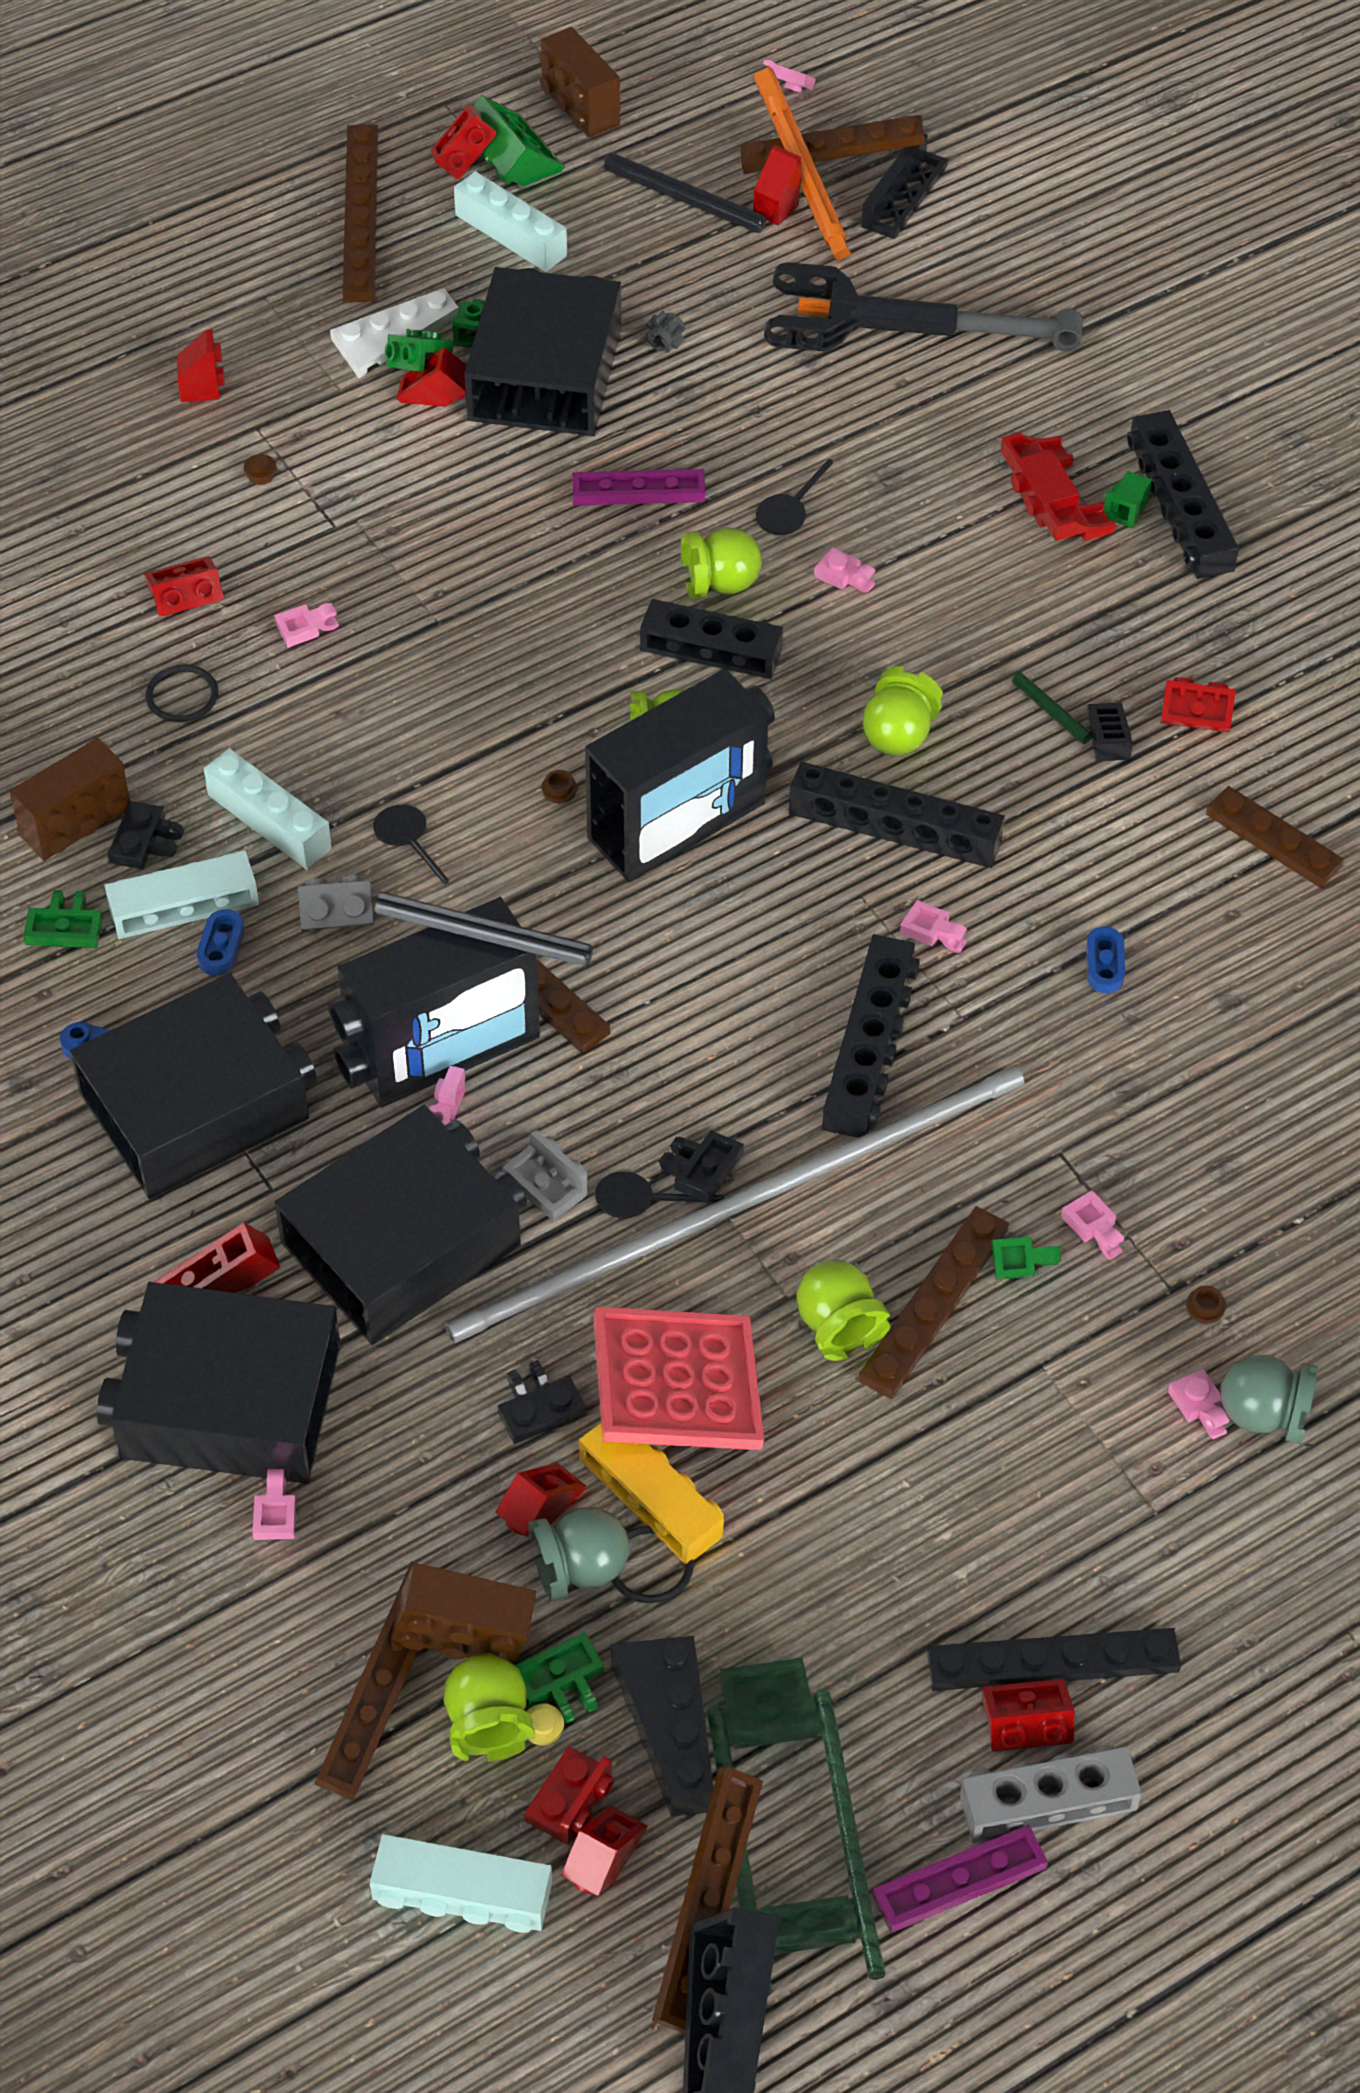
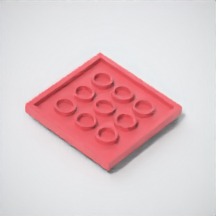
(677, 1378)

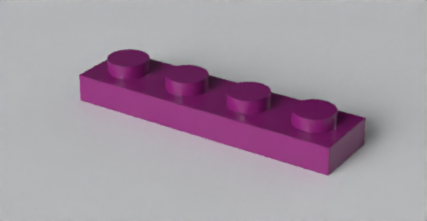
(638, 487)
(959, 1878)

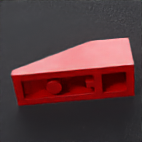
(227, 1264)

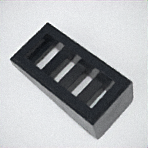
(1110, 749)

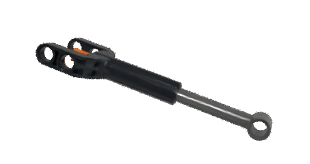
(852, 310)

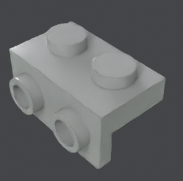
(335, 903)
(548, 1176)

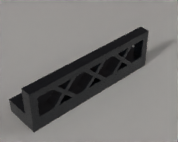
(894, 187)

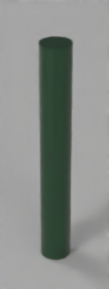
(1052, 708)

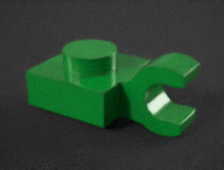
(1016, 1257)

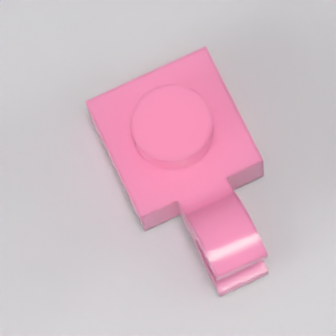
(793, 79)
(842, 569)
(302, 625)
(930, 923)
(449, 1094)
(1091, 1219)
(1200, 1399)
(276, 1512)

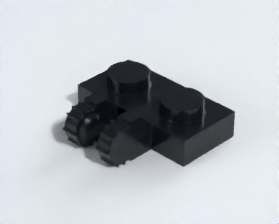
(143, 833)
(702, 1166)
(539, 1409)

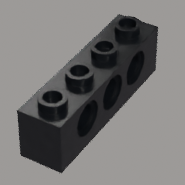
(711, 638)

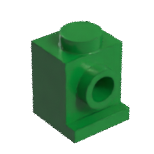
(467, 318)
(1127, 499)

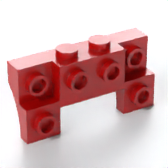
(1049, 491)

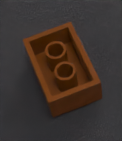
(580, 82)
(70, 799)
(462, 1614)

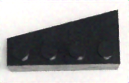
(667, 1706)
(727, 2000)

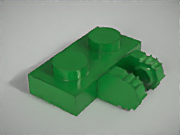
(63, 926)
(559, 1670)

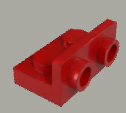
(463, 142)
(184, 586)
(1198, 705)
(1029, 1714)
(569, 1795)

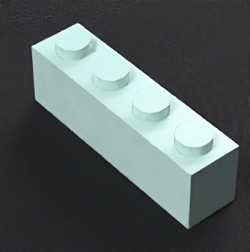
(510, 221)
(268, 808)
(181, 894)
(461, 1883)

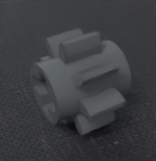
(665, 331)

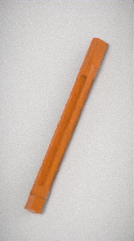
(809, 179)

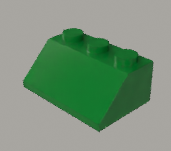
(516, 147)

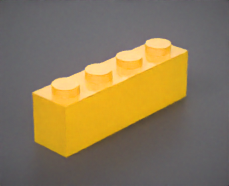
(655, 1493)

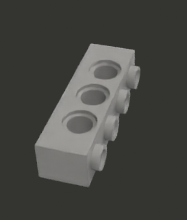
(992, 1818)

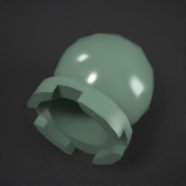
(1266, 1395)
(582, 1550)

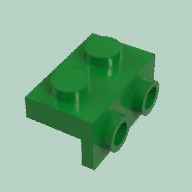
(409, 350)

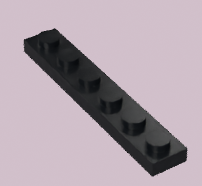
(1053, 1658)

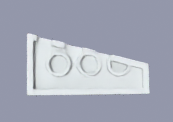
(365, 339)

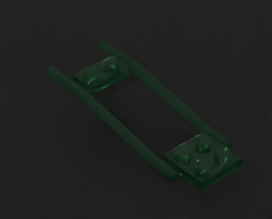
(775, 1706)

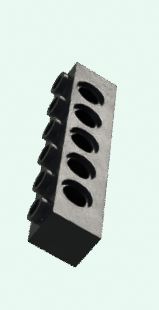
(1183, 494)
(896, 814)
(869, 1037)

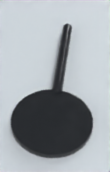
(785, 513)
(403, 826)
(631, 1195)

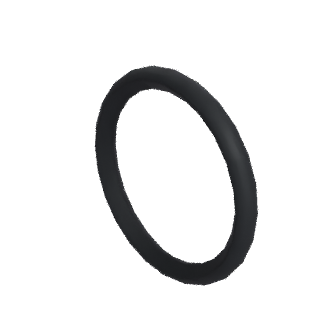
(181, 718)
(643, 1598)

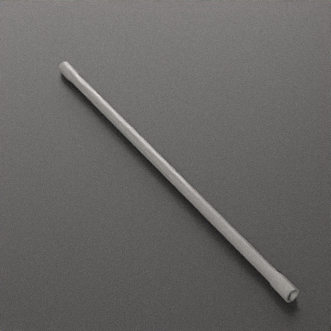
(480, 1318)

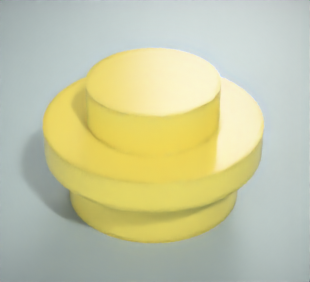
(547, 1724)

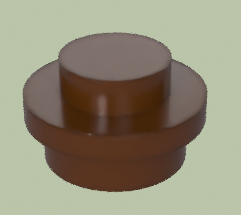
(260, 469)
(559, 786)
(1206, 1305)

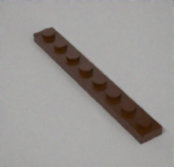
(360, 214)

